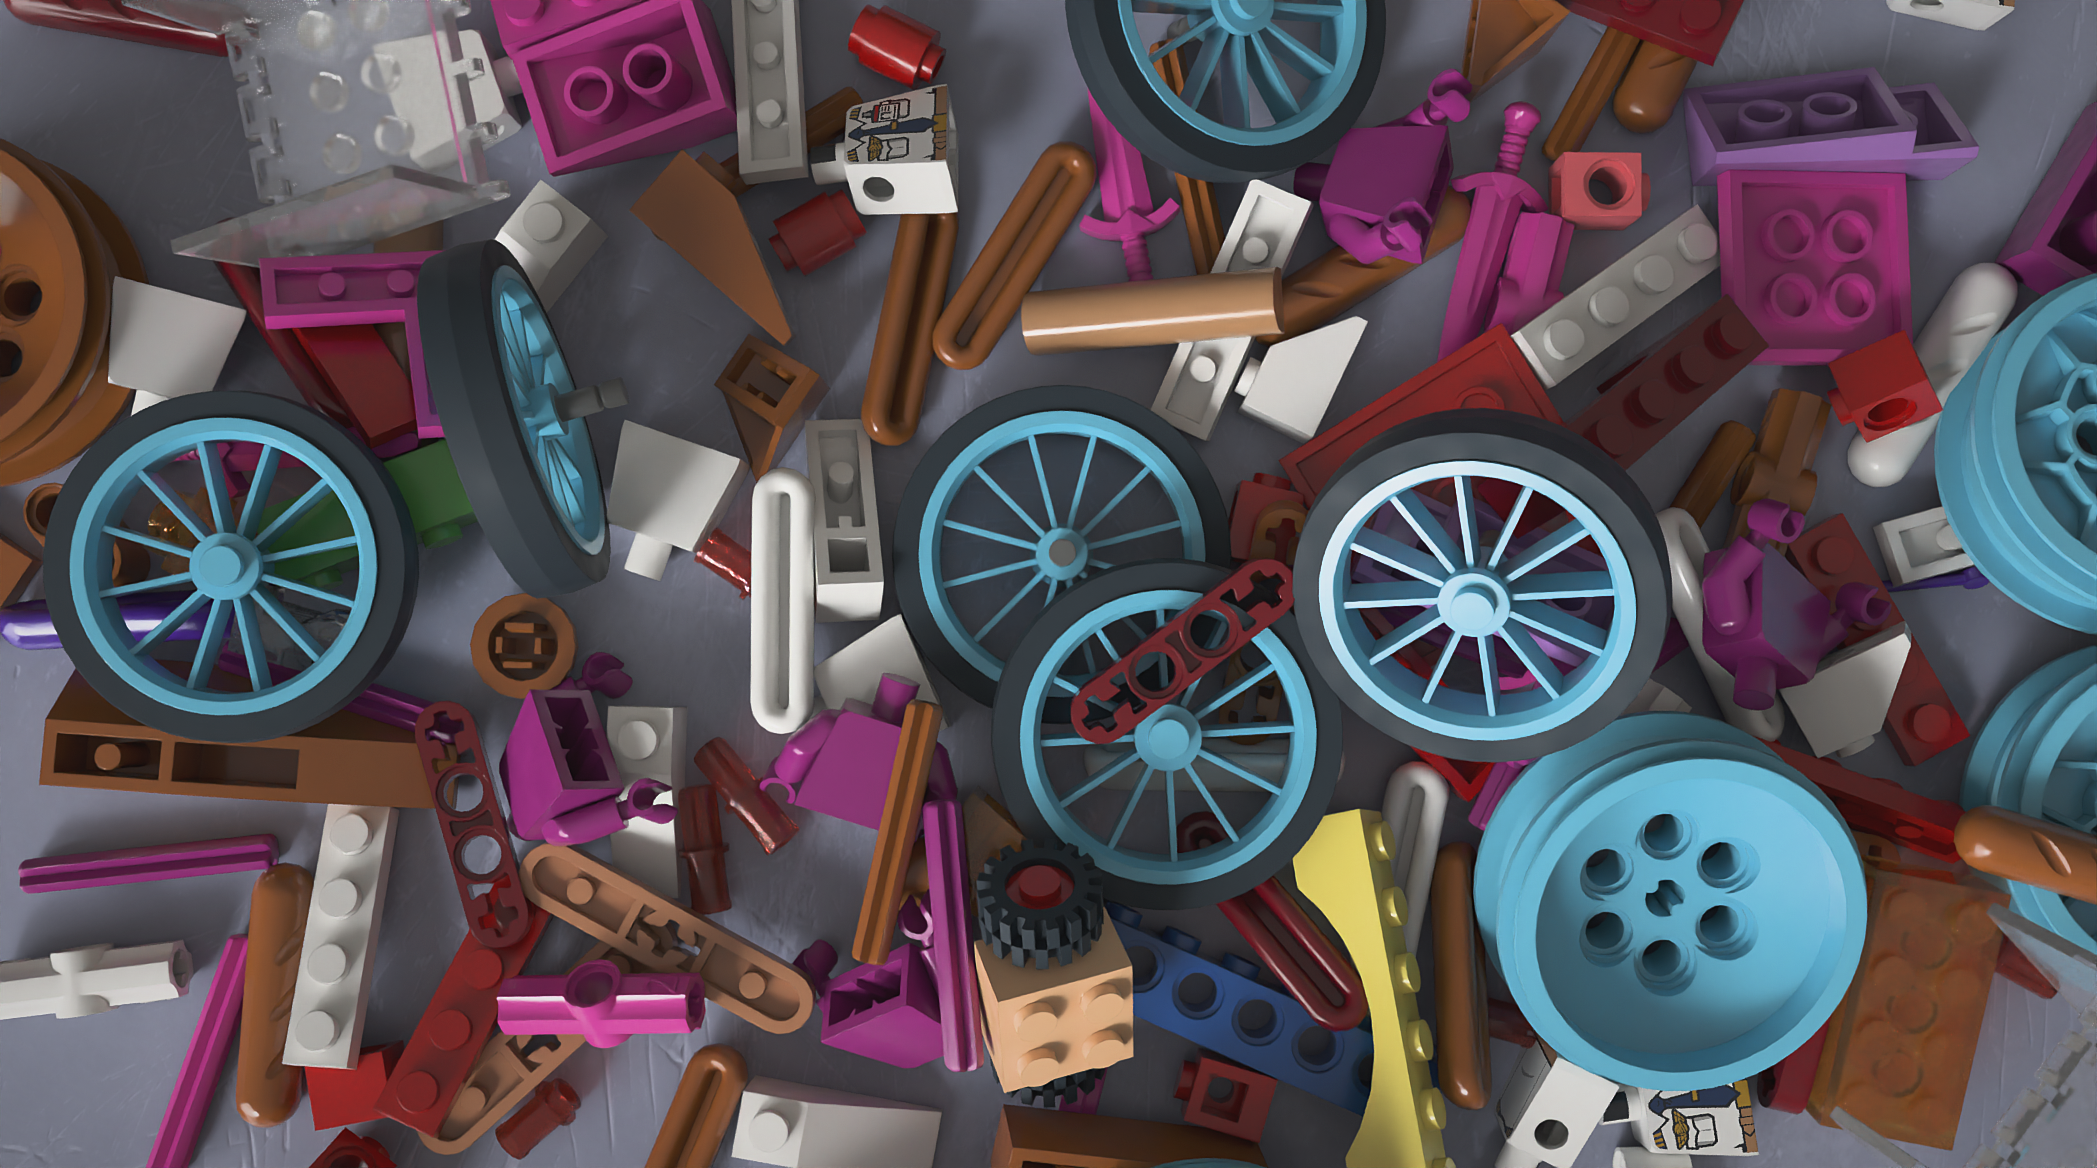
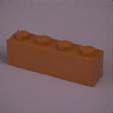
(1081, 1140)

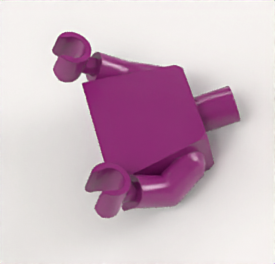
(1390, 178)
(1767, 617)
(847, 755)
(562, 767)
(886, 1008)

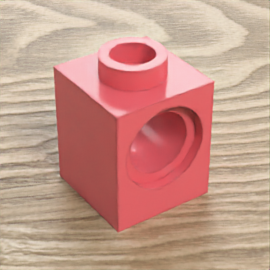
(1571, 197)

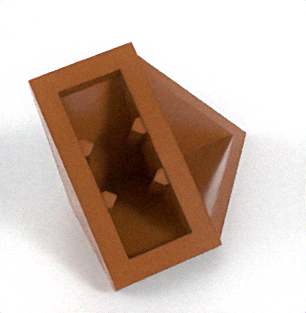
(1504, 37)
(768, 401)

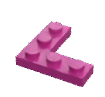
(354, 292)

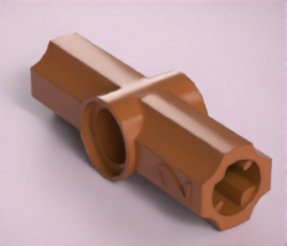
(1780, 460)

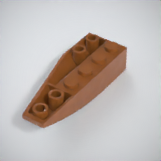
(332, 762)

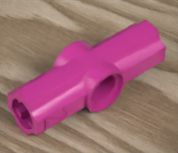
(1531, 271)
(601, 1003)

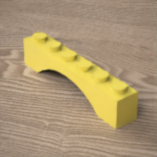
(1352, 882)

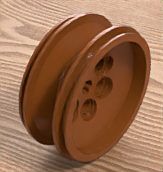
(70, 247)

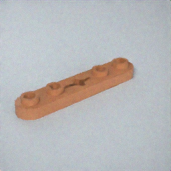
(609, 908)
(508, 1074)

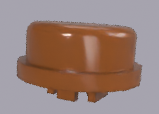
(524, 645)

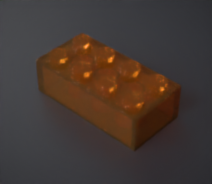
(1915, 1005)

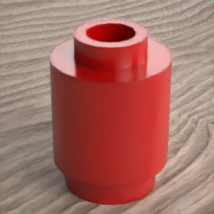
(897, 46)
(816, 232)

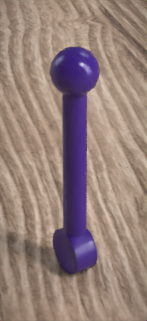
(1969, 578)

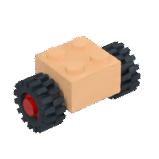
(1050, 973)

